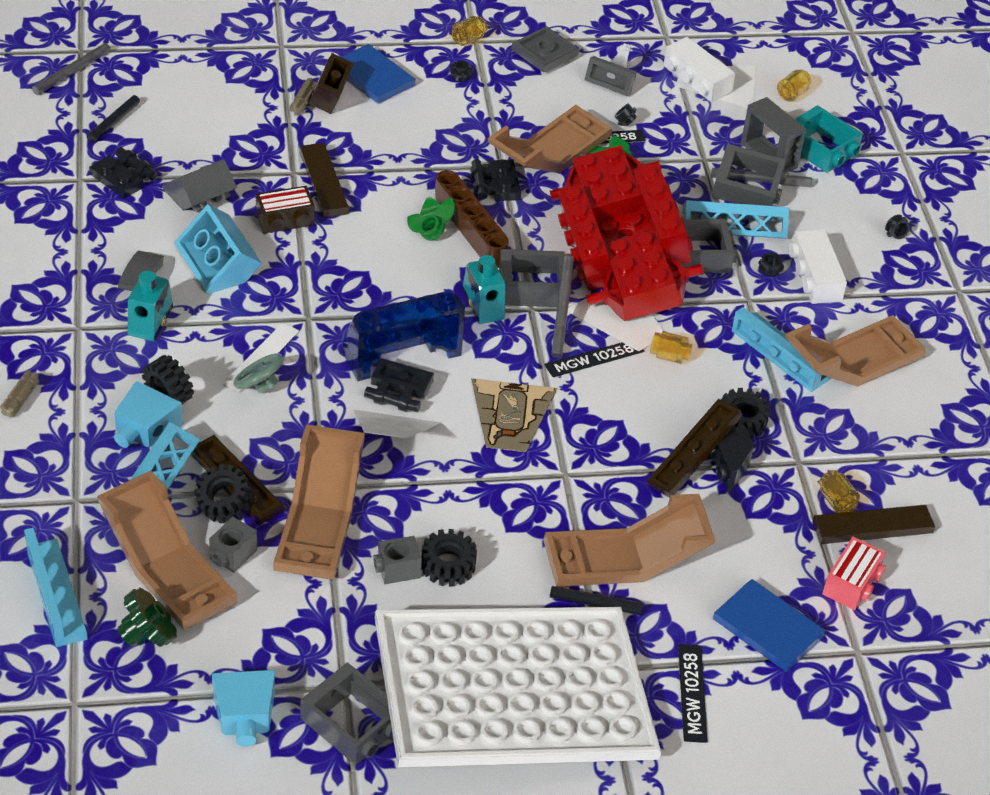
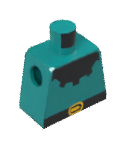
(485, 290)
(149, 306)

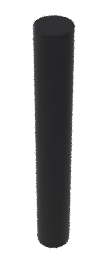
(113, 118)
(595, 600)

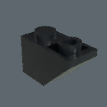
(733, 456)

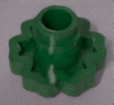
(146, 620)

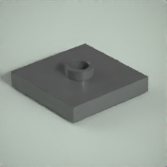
(545, 49)

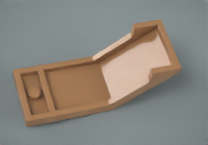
(557, 143)
(861, 354)
(321, 502)
(162, 552)
(631, 552)

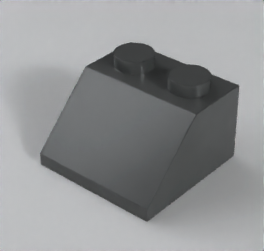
(201, 185)

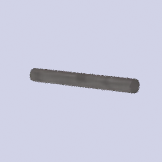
(71, 68)
(764, 178)
(562, 306)

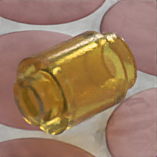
(469, 30)
(794, 85)
(671, 347)
(839, 491)

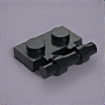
(117, 175)
(503, 178)
(402, 379)

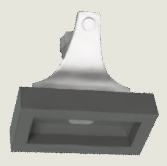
(612, 74)

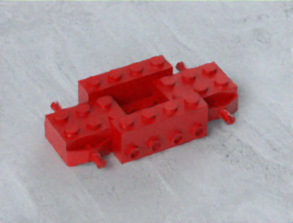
(620, 197)

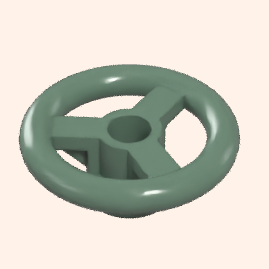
(260, 373)

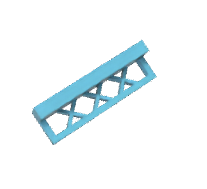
(741, 211)
(776, 348)
(165, 449)
(55, 590)

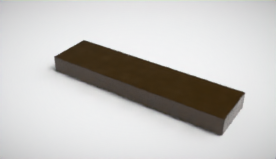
(324, 180)
(694, 448)
(213, 453)
(873, 524)

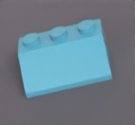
(217, 251)

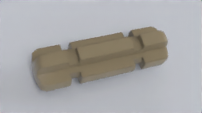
(303, 96)
(19, 393)

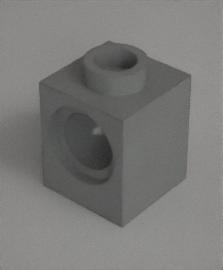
(233, 544)
(398, 560)

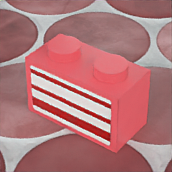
(854, 573)

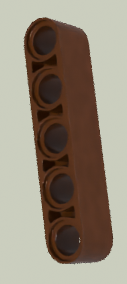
(471, 216)

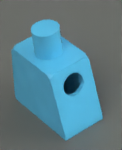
(145, 415)
(244, 703)

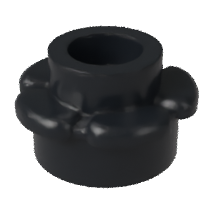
(460, 71)
(626, 115)
(897, 227)
(771, 264)

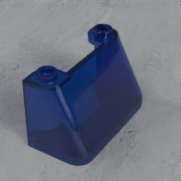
(385, 329)

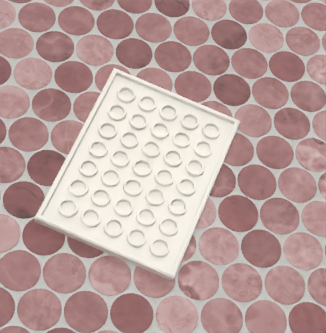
(513, 686)

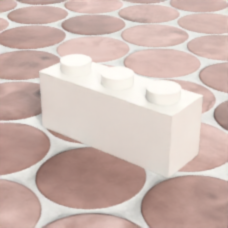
(699, 69)
(818, 266)

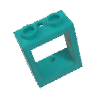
(834, 129)

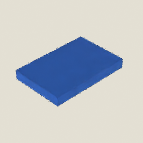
(377, 74)
(769, 625)

